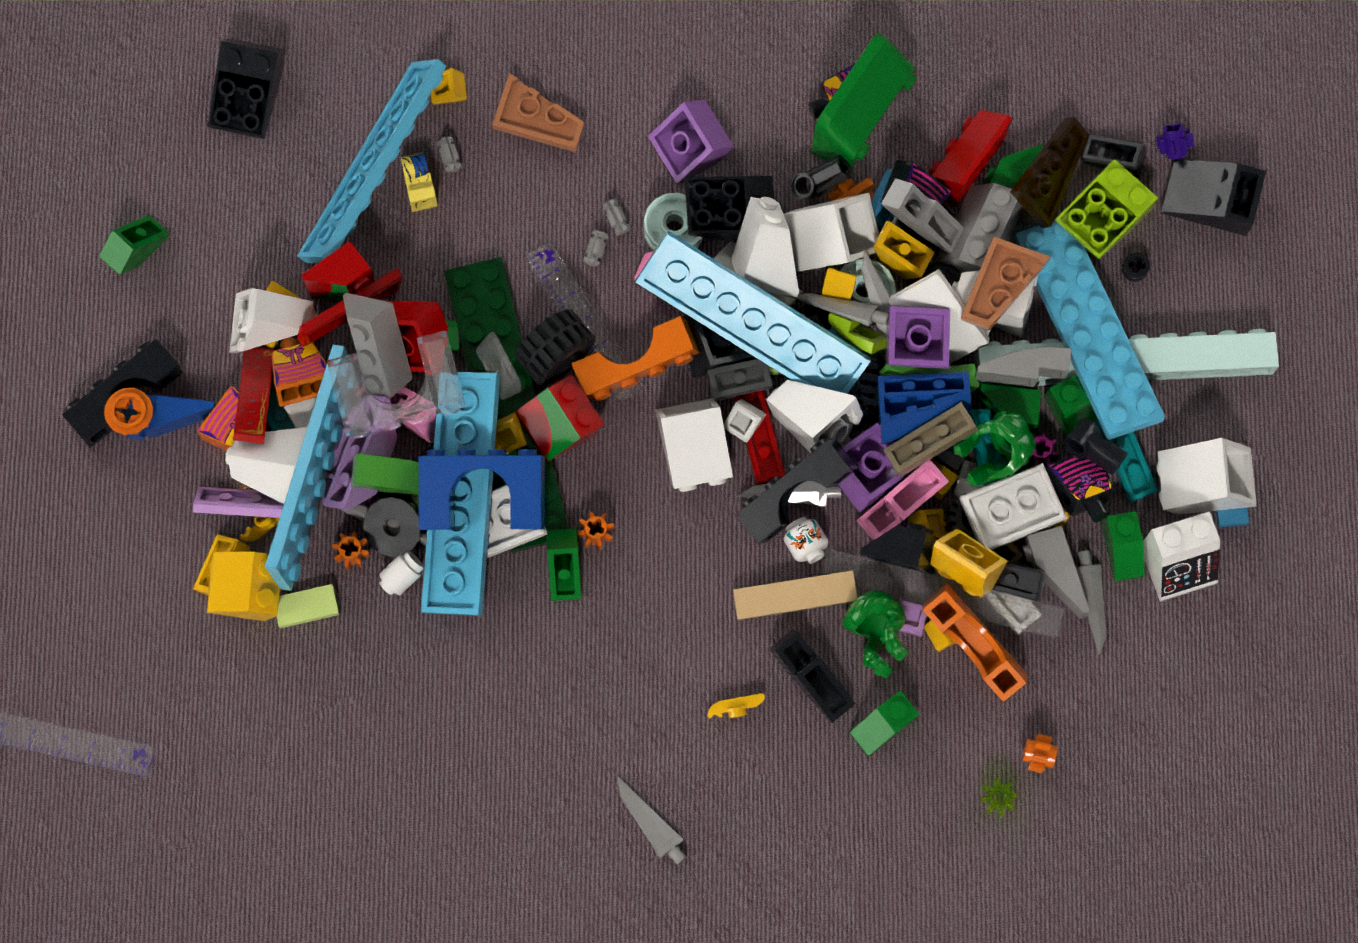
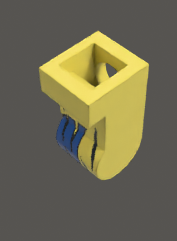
(418, 182)

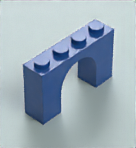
(442, 473)

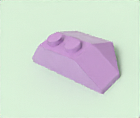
(338, 480)

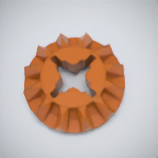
(120, 401)

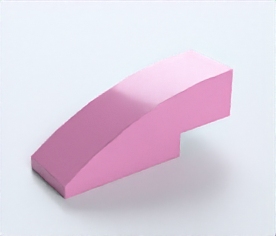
(903, 500)

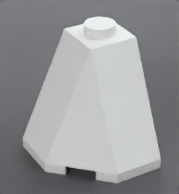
(1015, 317)
(266, 318)
(814, 412)
(267, 465)

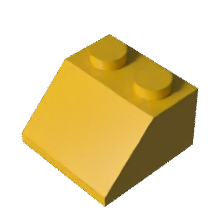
(967, 562)
(242, 586)

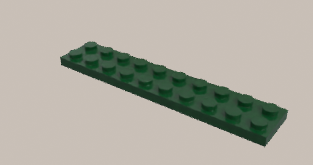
(485, 306)

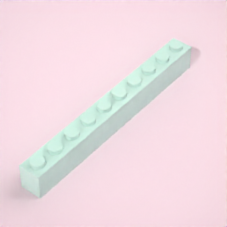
(1173, 356)

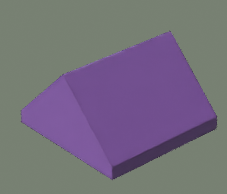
(918, 337)

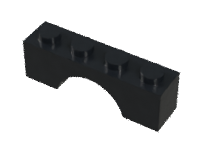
(149, 367)
(768, 513)

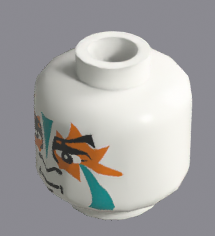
(806, 540)

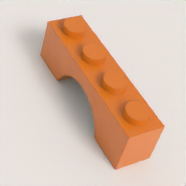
(670, 345)
(986, 652)

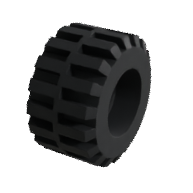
(553, 347)

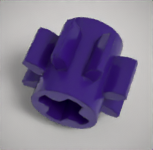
(1175, 141)

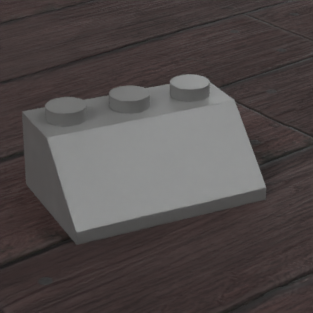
(984, 214)
(378, 344)

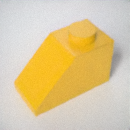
(902, 252)

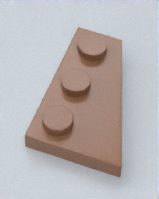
(533, 117)
(1000, 281)

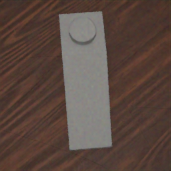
(1050, 552)

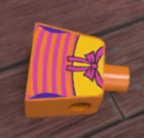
(297, 371)
(220, 423)

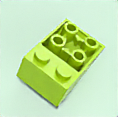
(1107, 209)

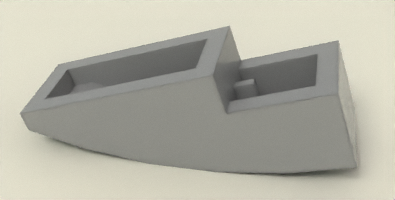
(923, 215)
(1026, 365)

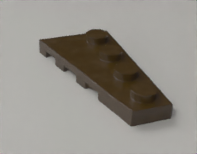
(1049, 174)

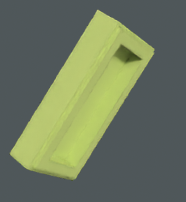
(307, 606)

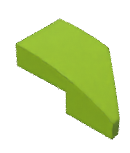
(856, 334)

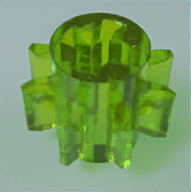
(993, 805)

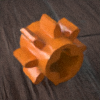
(598, 538)
(346, 543)
(1039, 753)

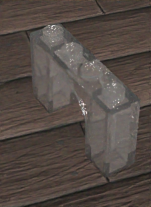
(365, 413)

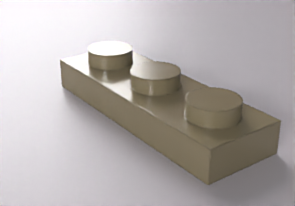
(930, 439)

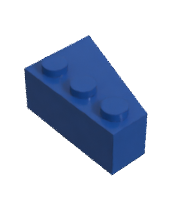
(916, 399)

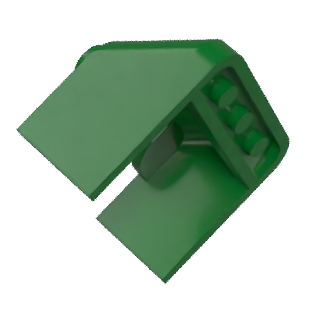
(862, 101)

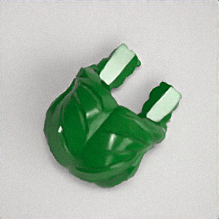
(1009, 437)
(880, 620)

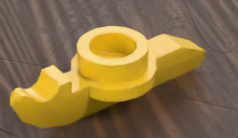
(261, 527)
(736, 706)

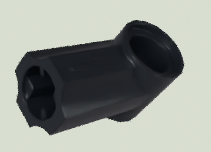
(821, 177)
(1088, 442)

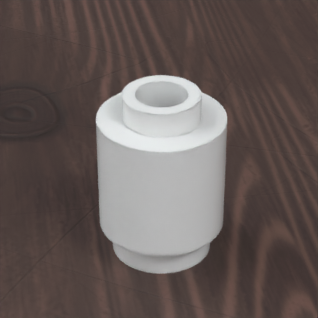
(401, 573)

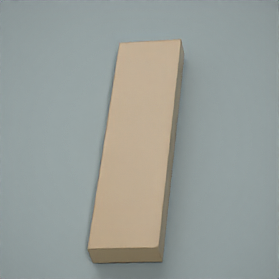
(795, 595)

